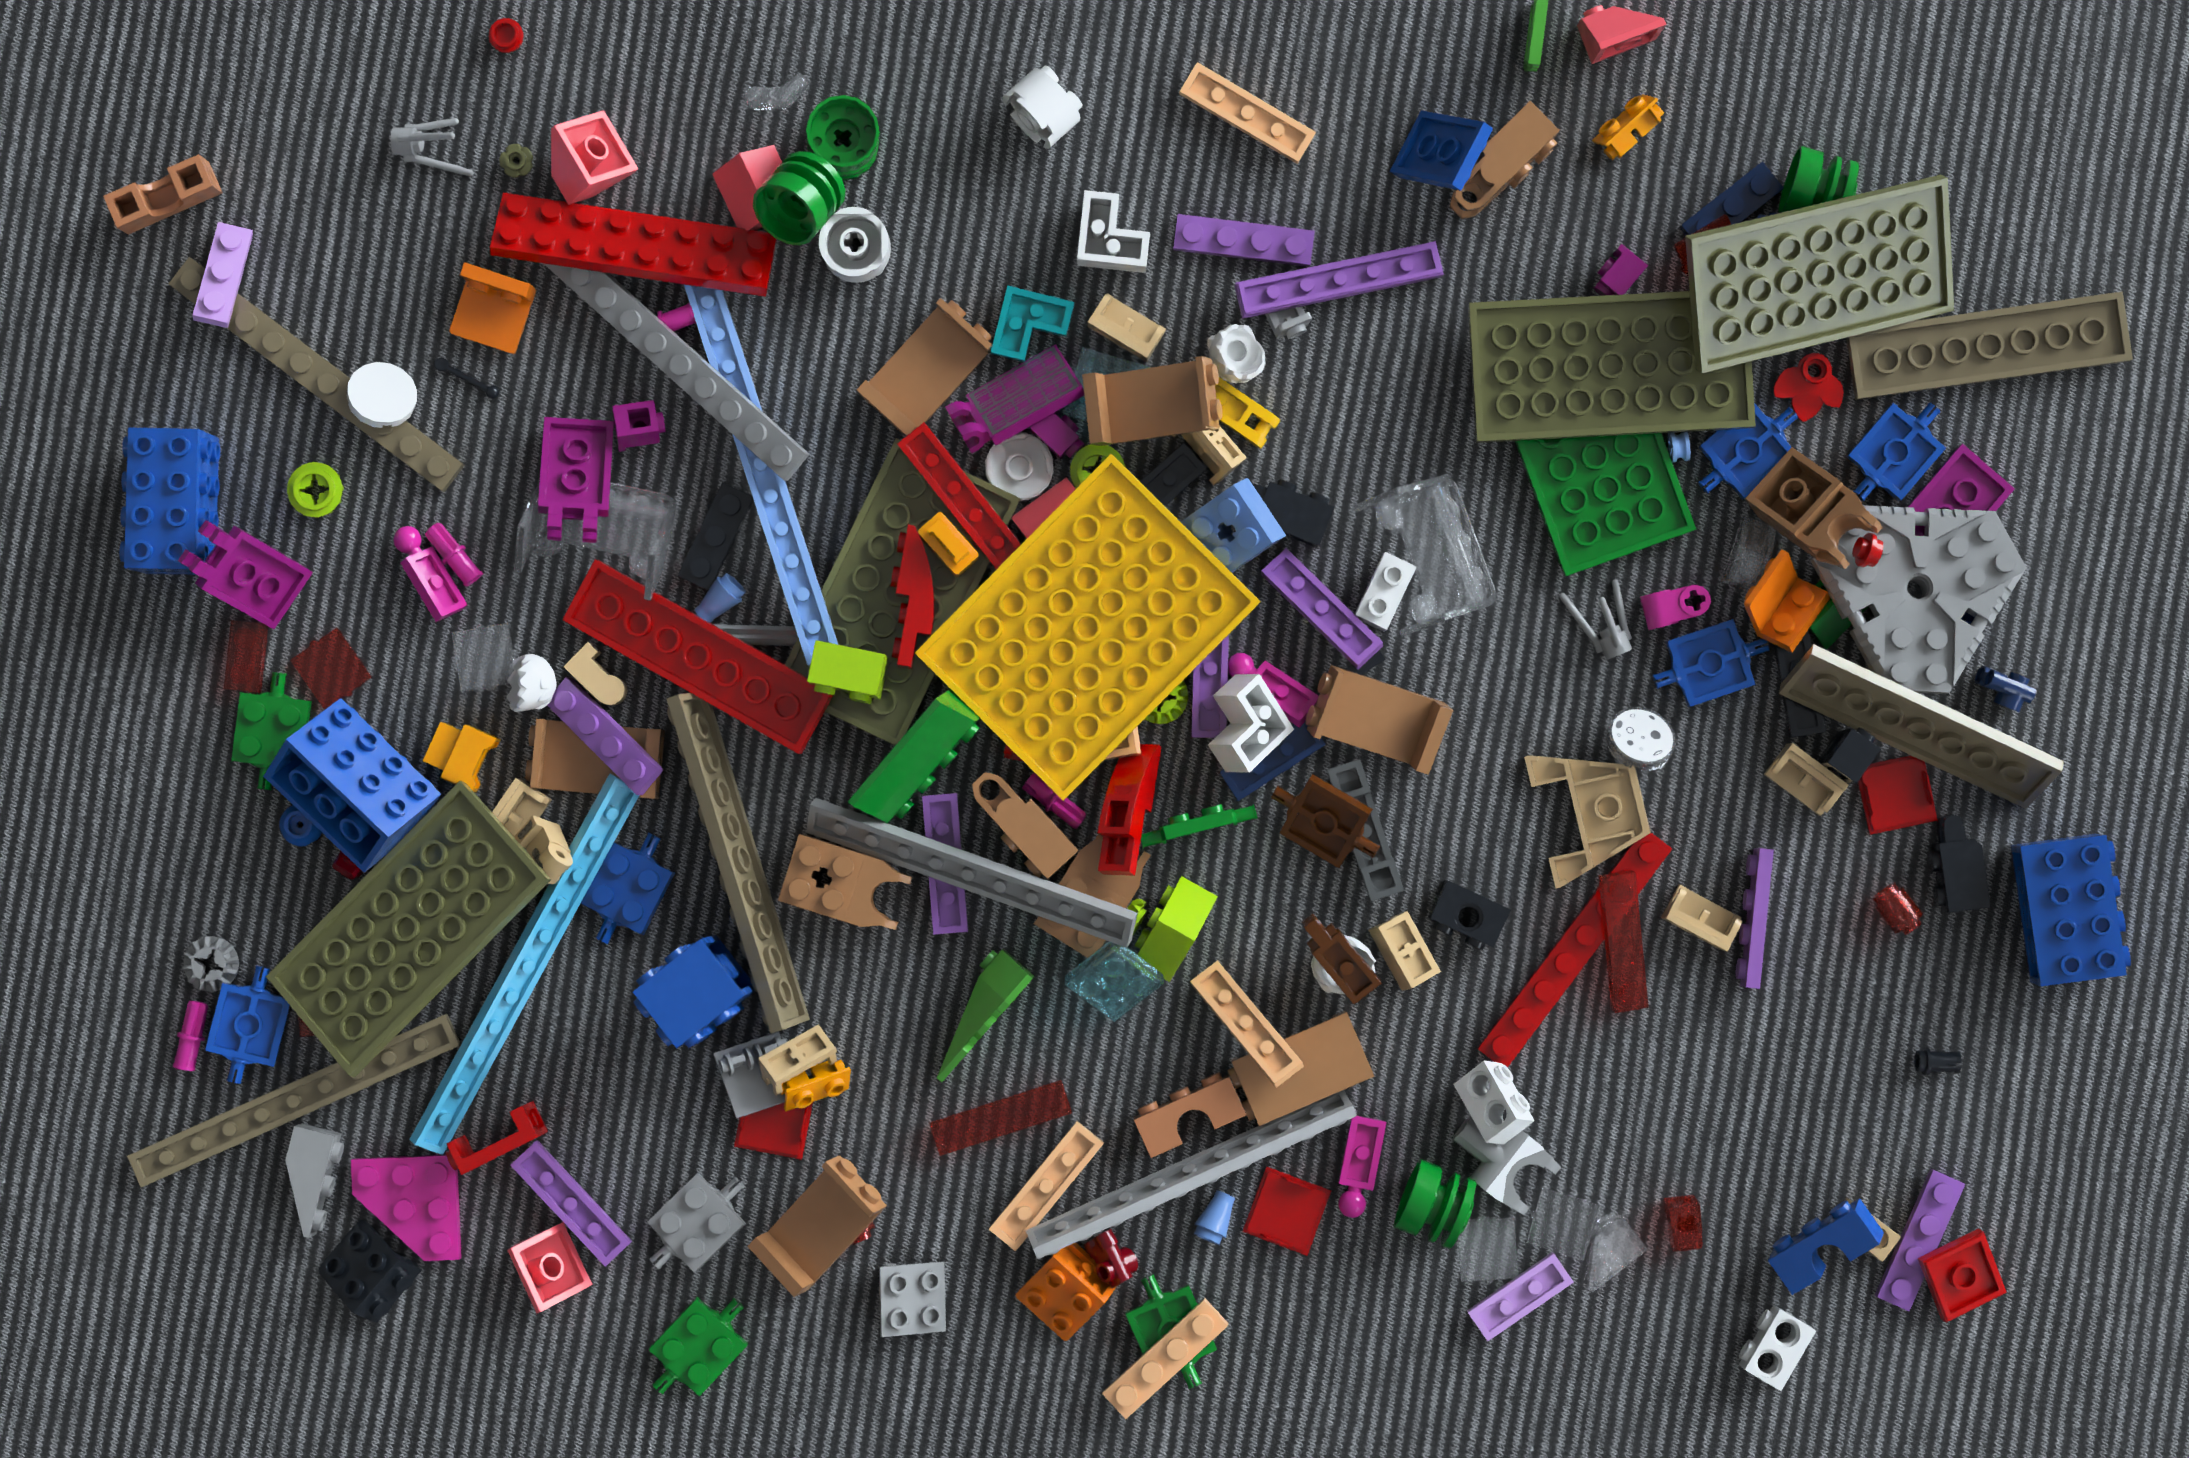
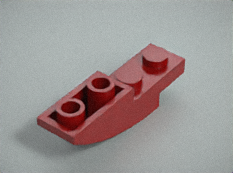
(914, 582)
(1124, 808)

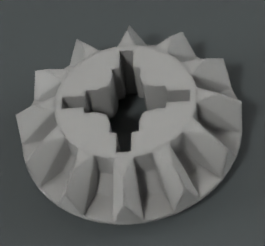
(224, 956)

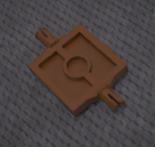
(1325, 821)

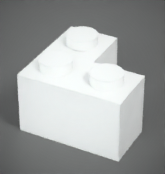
(1105, 245)
(1254, 725)

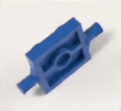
(1896, 452)
(1746, 454)
(1710, 663)
(628, 888)
(248, 1024)

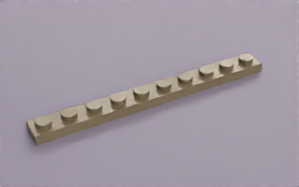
(323, 380)
(290, 1103)

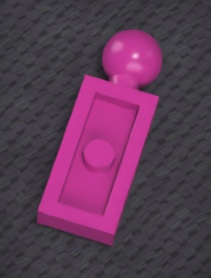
(428, 575)
(1290, 695)
(1360, 1163)

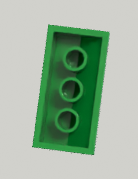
(916, 757)

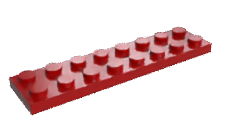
(633, 244)
(697, 656)

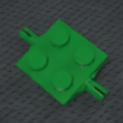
(265, 724)
(1211, 818)
(1161, 1314)
(698, 1346)

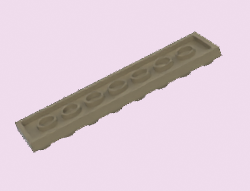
(1990, 346)
(1920, 726)

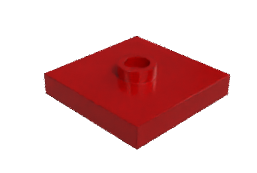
(1962, 1275)

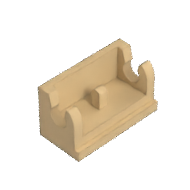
(1126, 327)
(1216, 451)
(1806, 779)
(519, 805)
(1702, 918)
(1404, 951)
(796, 1057)

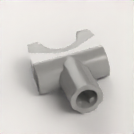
(1502, 1162)

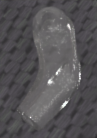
(776, 98)

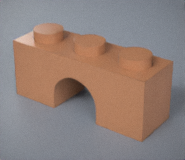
(146, 204)
(1159, 1123)

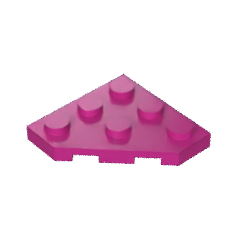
(414, 1200)

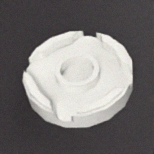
(381, 395)
(1020, 466)

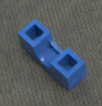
(1848, 1228)

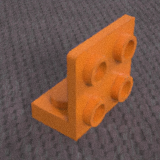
(492, 308)
(1783, 604)
(1065, 1291)

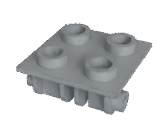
(743, 1075)
(912, 1298)

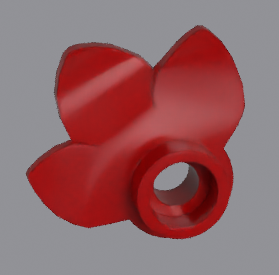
(1809, 392)

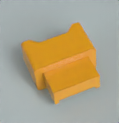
(948, 544)
(460, 753)

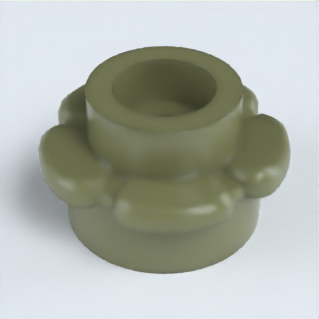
(521, 168)

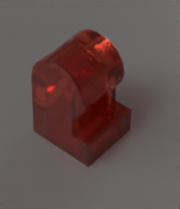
(1684, 1222)

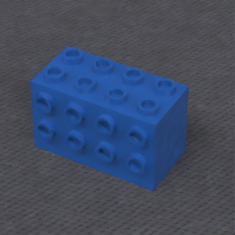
(168, 497)
(351, 784)
(2070, 909)
(693, 992)

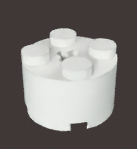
(1043, 106)
(840, 232)

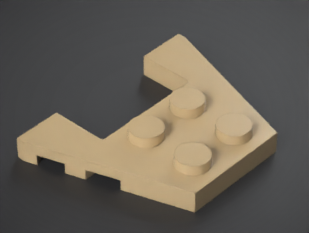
(1605, 805)

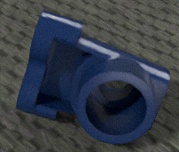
(2011, 689)

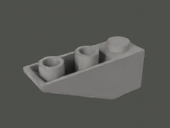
(310, 1169)

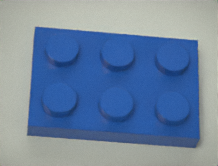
(1441, 150)

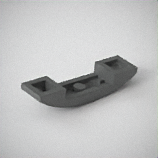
(1380, 872)

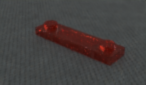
(1623, 941)
(1000, 1117)

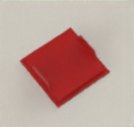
(1896, 794)
(775, 1131)
(1286, 1211)

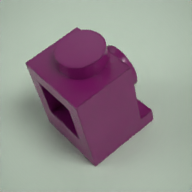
(1619, 274)
(641, 415)
(1058, 435)

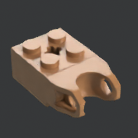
(1507, 159)
(1810, 507)
(1026, 828)
(1086, 878)
(852, 884)

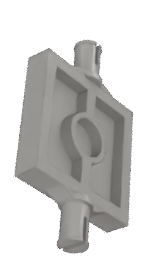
(696, 1222)

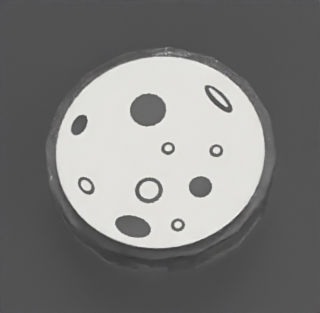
(1640, 738)

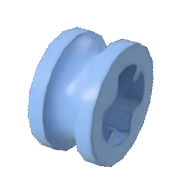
(1678, 446)

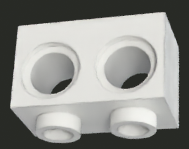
(1384, 591)
(1488, 1107)
(1785, 1351)

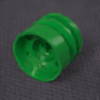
(844, 118)
(1811, 184)
(799, 198)
(1435, 1204)

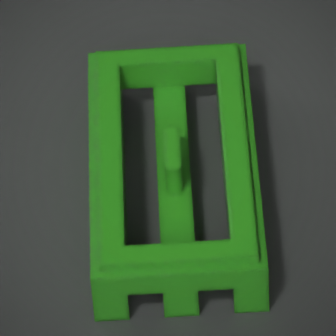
(1535, 35)

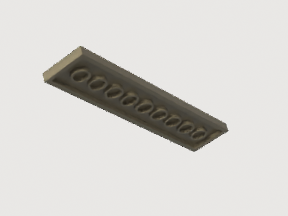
(738, 861)

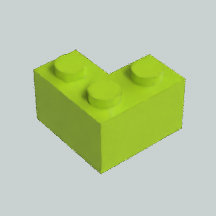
(849, 670)
(1175, 926)

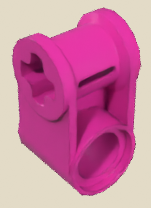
(1669, 606)

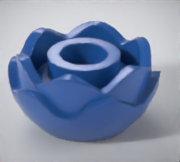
(292, 833)

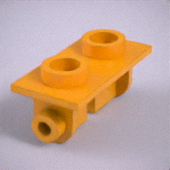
(1639, 114)
(827, 1081)

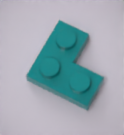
(1027, 311)

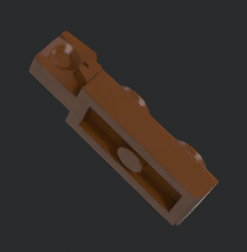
(1340, 959)

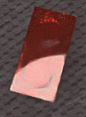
(245, 656)

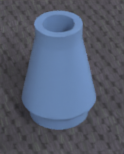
(721, 597)
(1215, 1219)

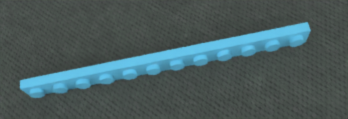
(524, 968)

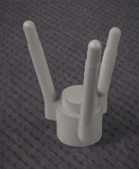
(411, 139)
(1615, 638)

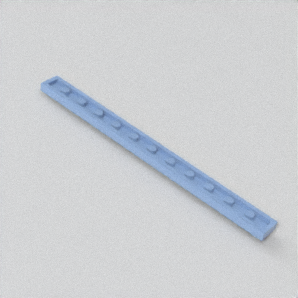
(767, 488)

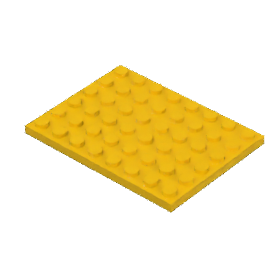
(1087, 627)

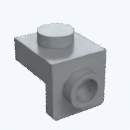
(1289, 322)

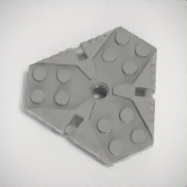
(1961, 568)

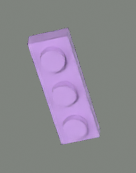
(222, 275)
(1520, 1296)

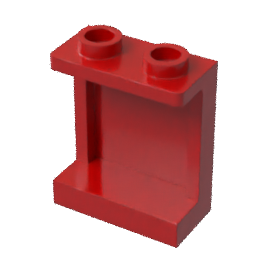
(529, 1126)

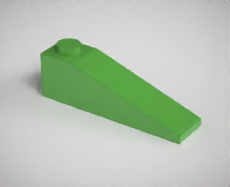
(993, 993)

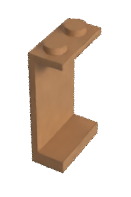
(927, 368)
(1152, 402)
(1379, 718)
(568, 764)
(1330, 1061)
(818, 1226)

